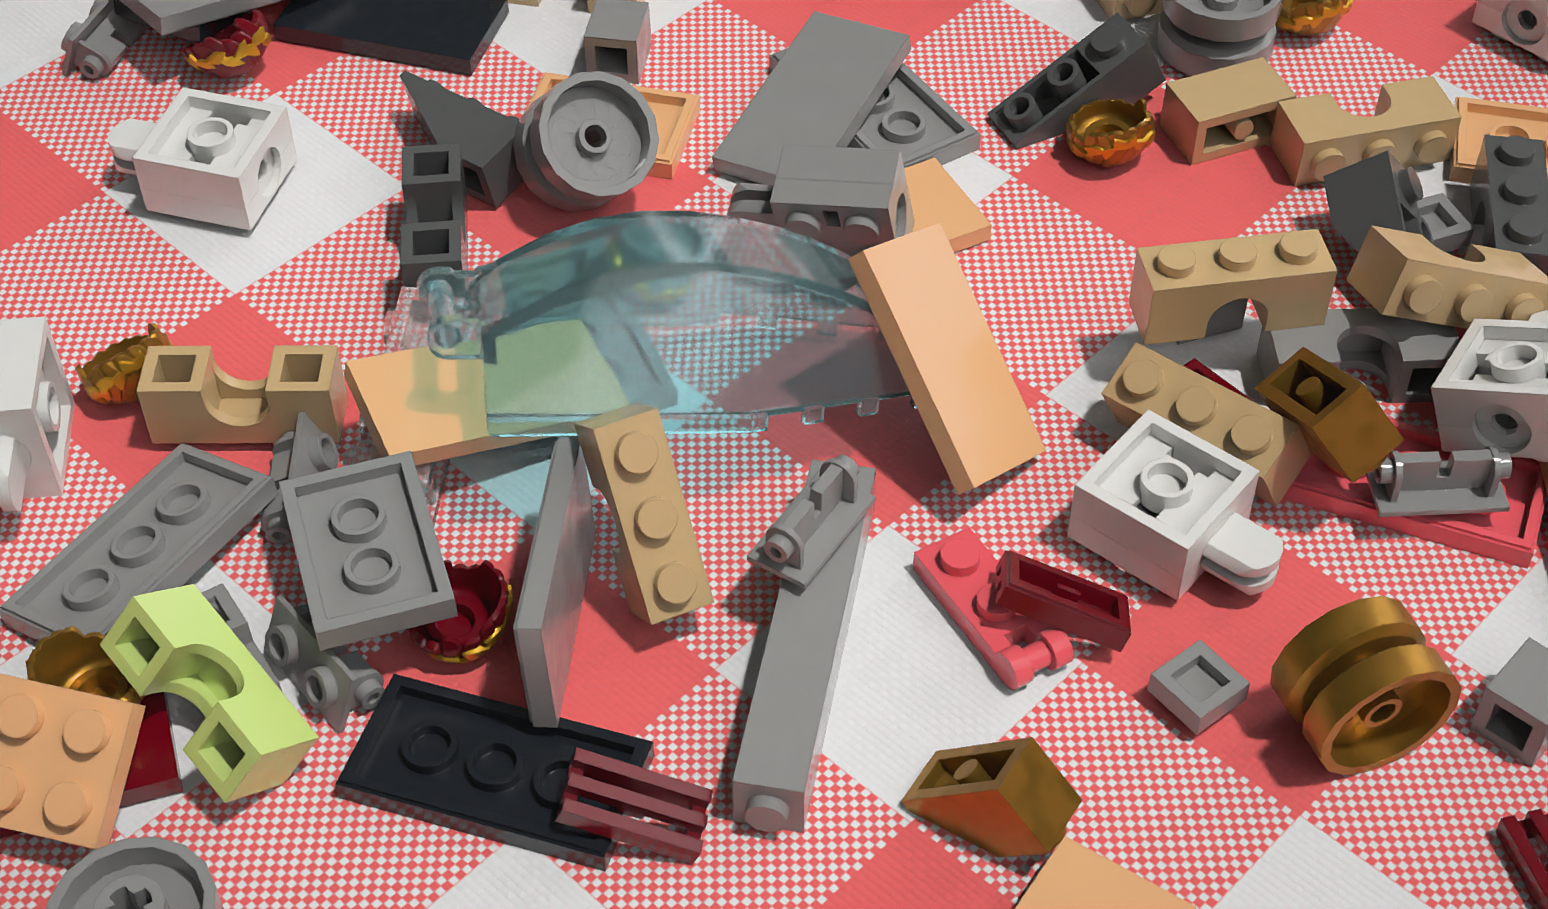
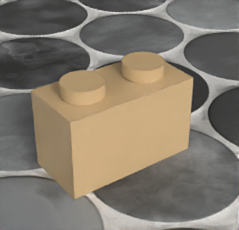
(1223, 110)

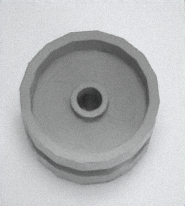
(1216, 33)
(586, 141)
(137, 876)

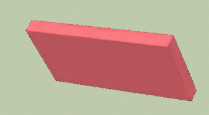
(1495, 535)

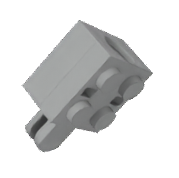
(833, 196)

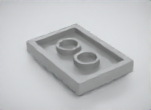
(367, 550)

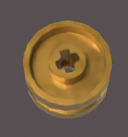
(1364, 685)

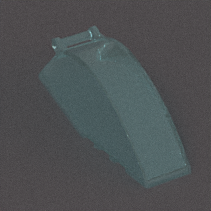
(667, 313)

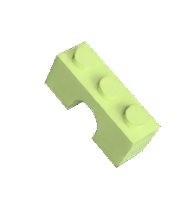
(185, 648)

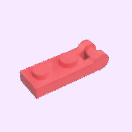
(964, 582)

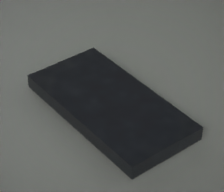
(414, 32)
(480, 768)

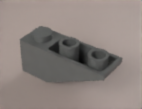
(1103, 65)
(483, 135)
(1375, 194)

